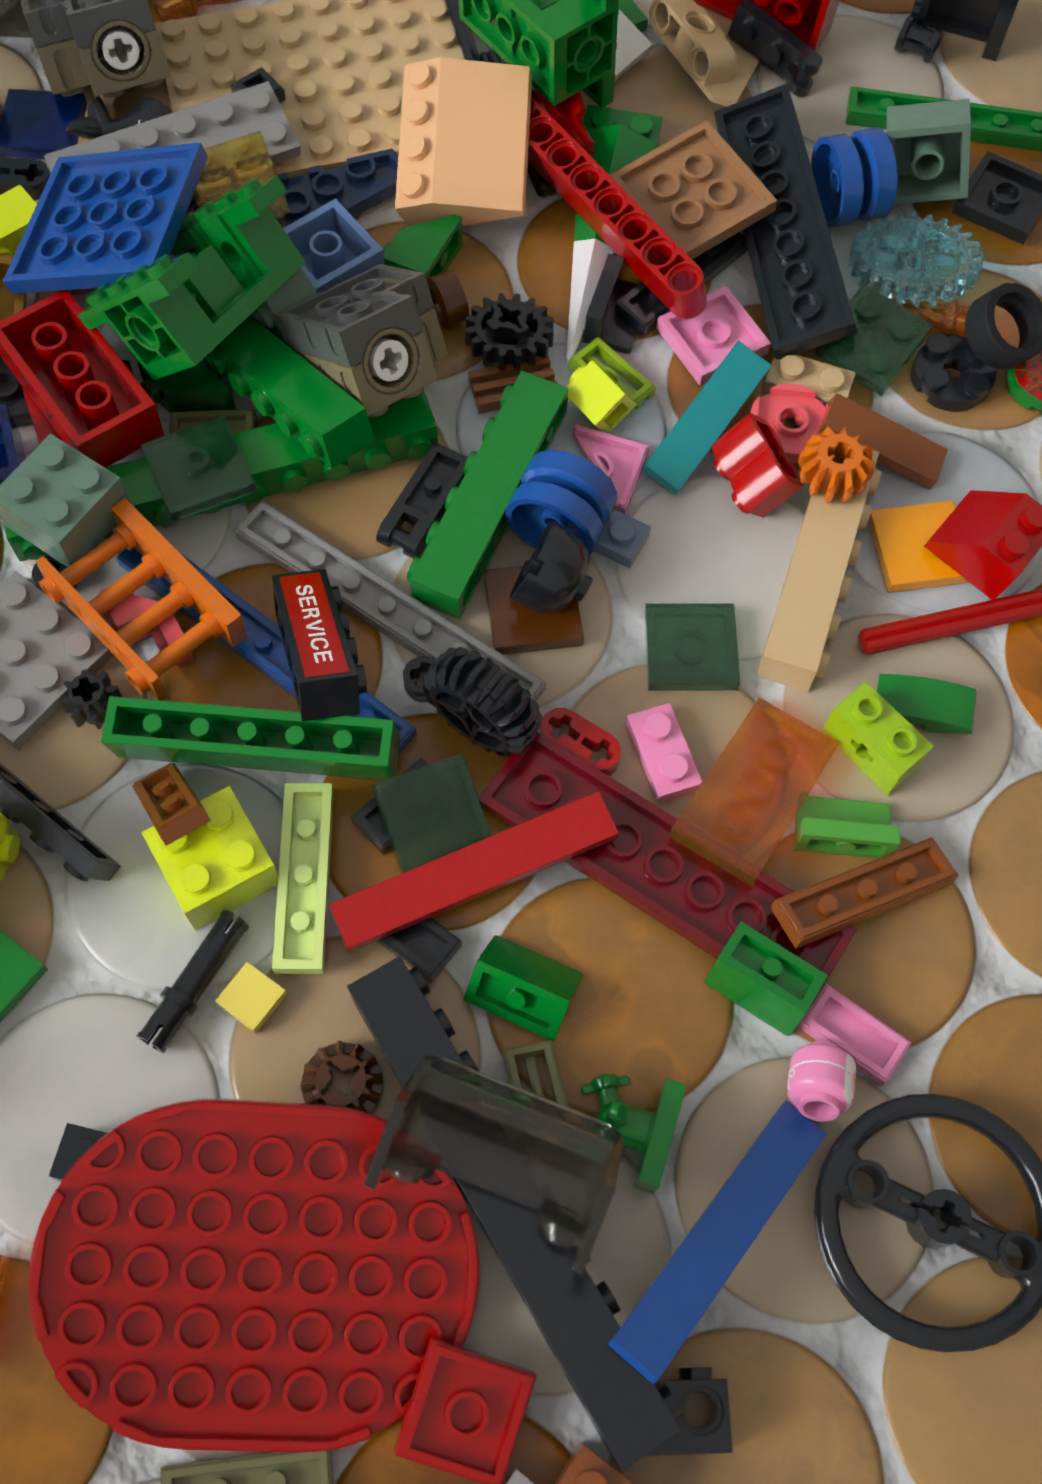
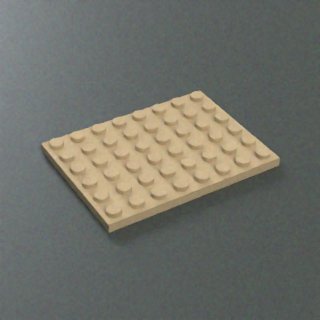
(331, 57)

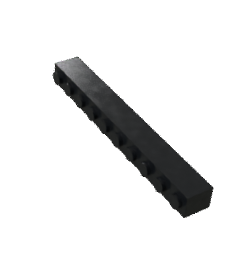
(565, 1305)

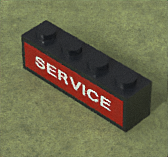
(318, 645)

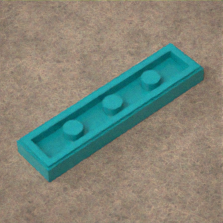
(706, 417)

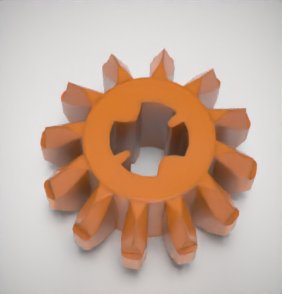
(836, 465)

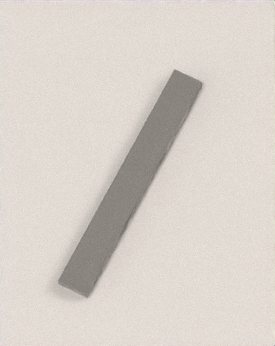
(367, 593)

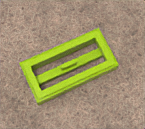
(644, 387)

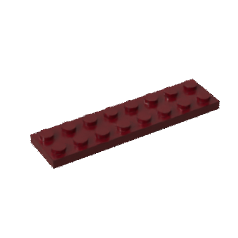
(644, 862)

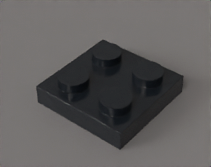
(1002, 198)

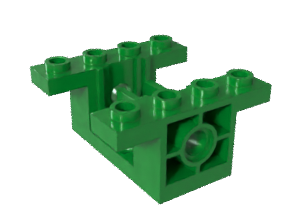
(562, 41)
(190, 304)

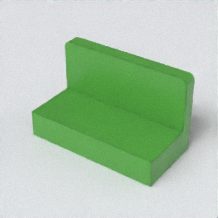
(845, 828)

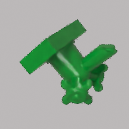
(640, 1128)

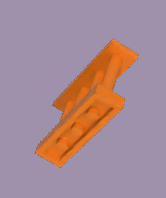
(158, 561)

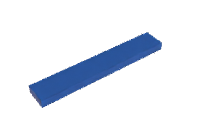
(716, 1243)

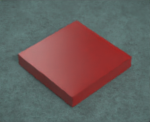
(465, 1413)

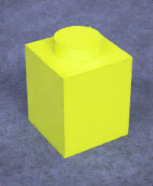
(599, 397)

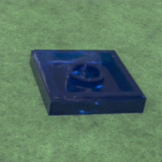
(36, 122)

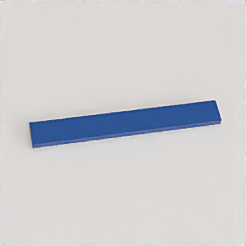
(264, 644)

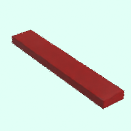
(473, 871)

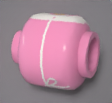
(821, 1081)

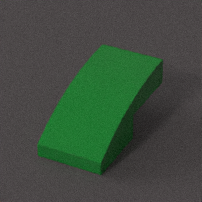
(930, 702)

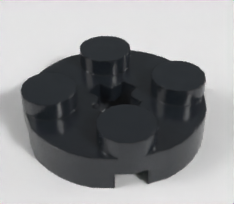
(936, 382)

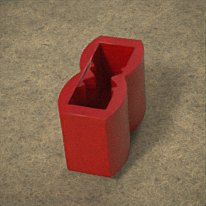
(756, 466)

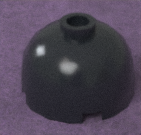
(554, 571)

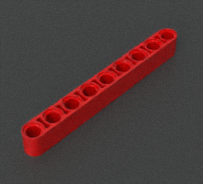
(615, 216)

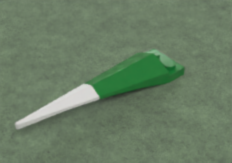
(618, 141)

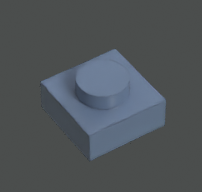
(622, 538)

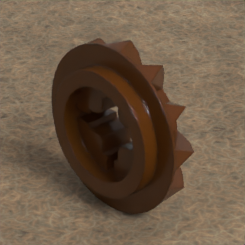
(346, 1057)

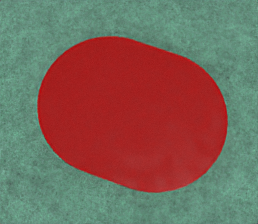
(240, 1281)

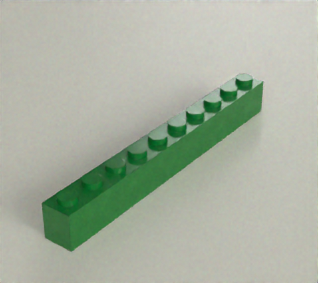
(281, 463)

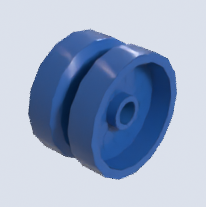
(855, 176)
(561, 490)

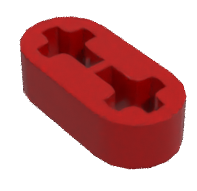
(583, 734)

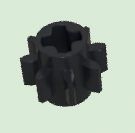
(80, 692)

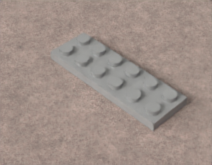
(207, 123)

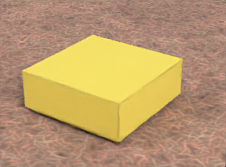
(251, 997)

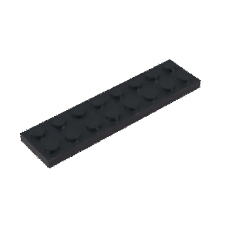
(792, 246)

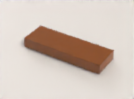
(897, 446)
(170, 803)

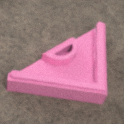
(616, 457)

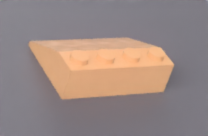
(463, 141)

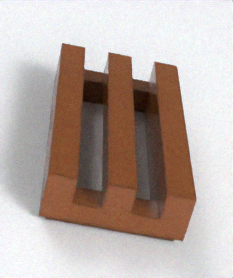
(494, 380)

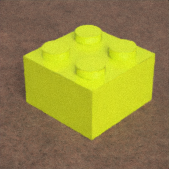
(216, 863)

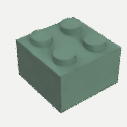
(931, 150)
(60, 500)

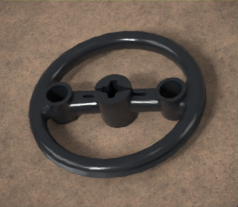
(914, 1208)

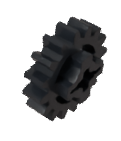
(509, 331)

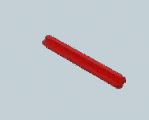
(951, 622)

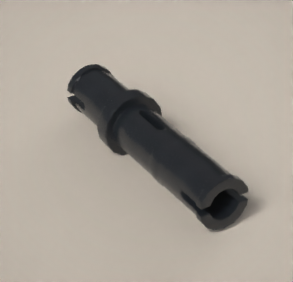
(182, 997)

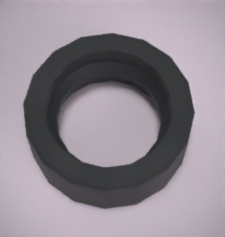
(984, 335)

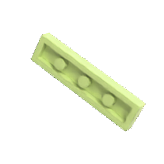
(303, 879)

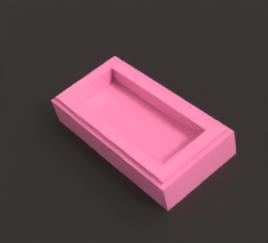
(864, 1037)

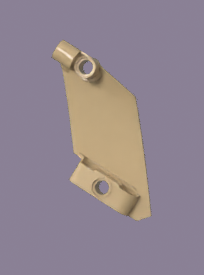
(703, 48)

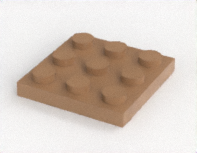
(696, 189)

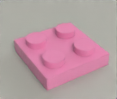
(709, 337)

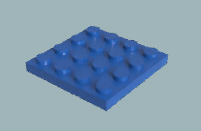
(105, 217)

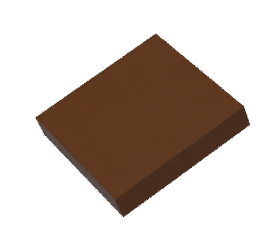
(522, 629)

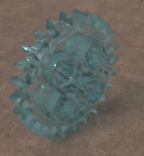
(916, 259)

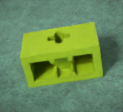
(877, 738)

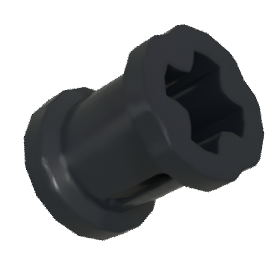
(918, 39)

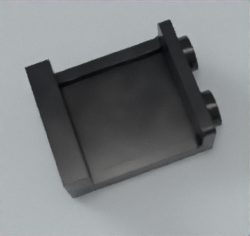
(972, 19)

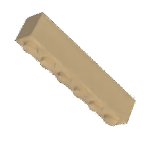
(813, 587)

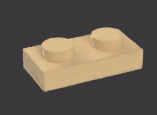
(818, 376)

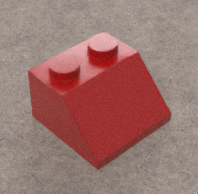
(990, 538)

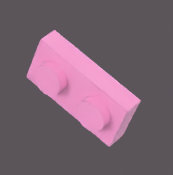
(663, 753)

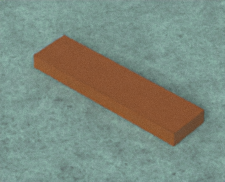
(863, 892)

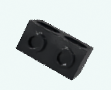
(716, 1432)

